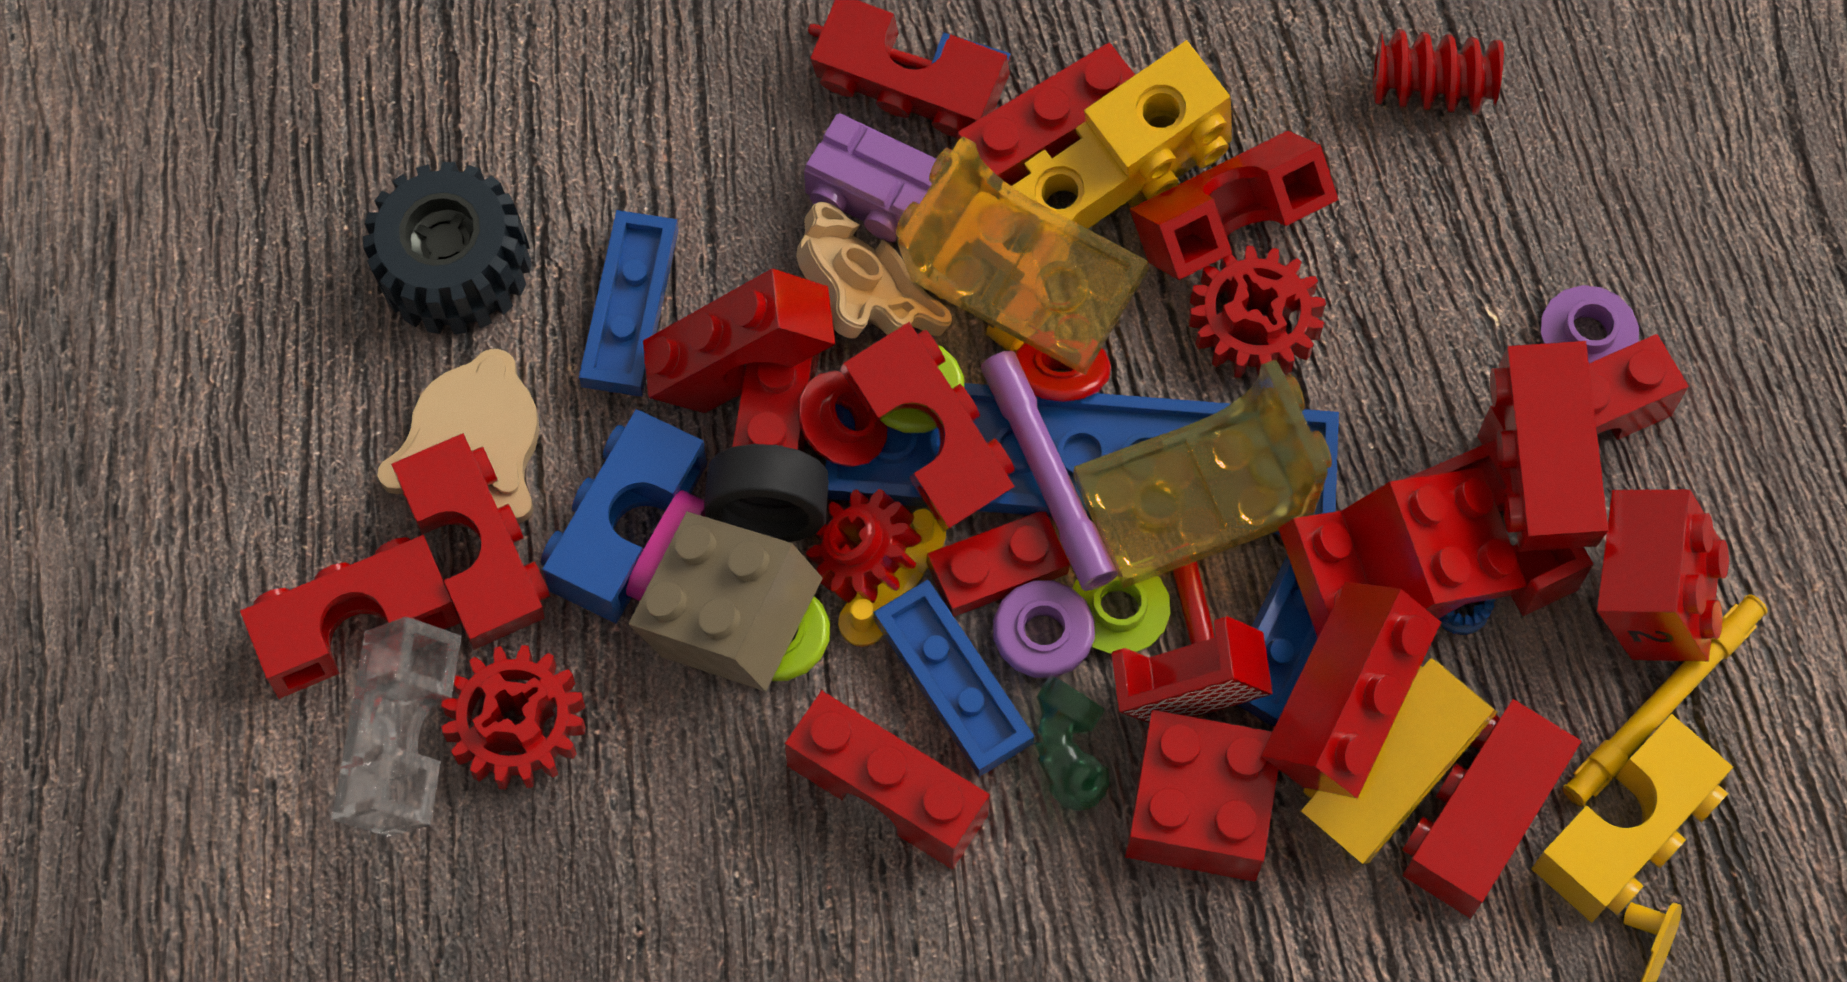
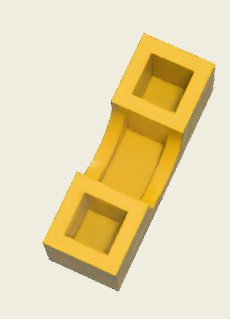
(1598, 862)

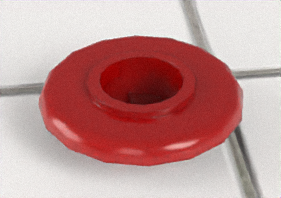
(1062, 385)
(826, 431)

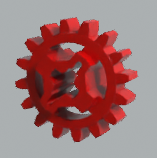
(1264, 289)
(494, 733)

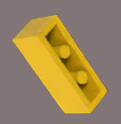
(1424, 742)

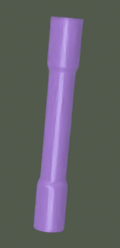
(1077, 532)

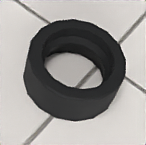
(768, 491)

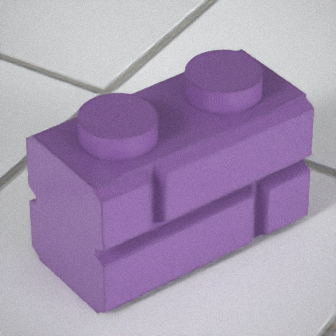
(867, 175)

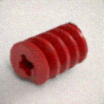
(1438, 71)

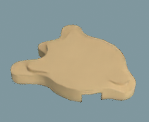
(863, 280)
(492, 412)

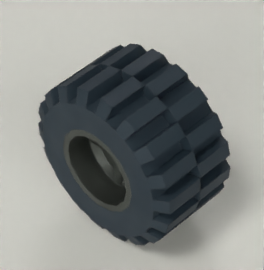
(447, 248)

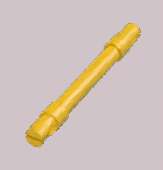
(1613, 754)

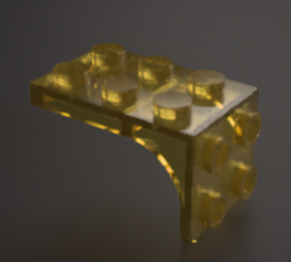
(1016, 260)
(1208, 481)

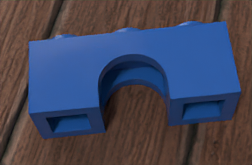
(642, 468)

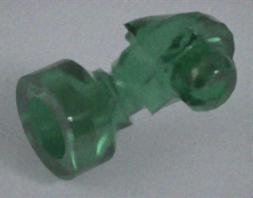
(1073, 775)

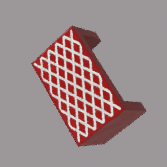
(1196, 676)

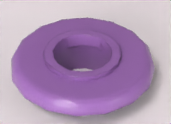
(1591, 302)
(1050, 600)

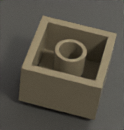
(726, 600)

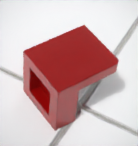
(1550, 576)

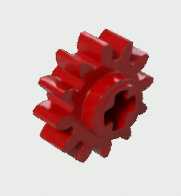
(864, 546)

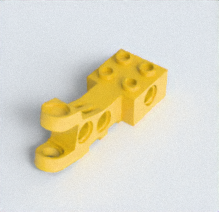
(1134, 144)

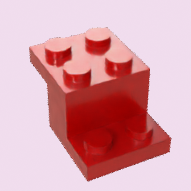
(1418, 534)

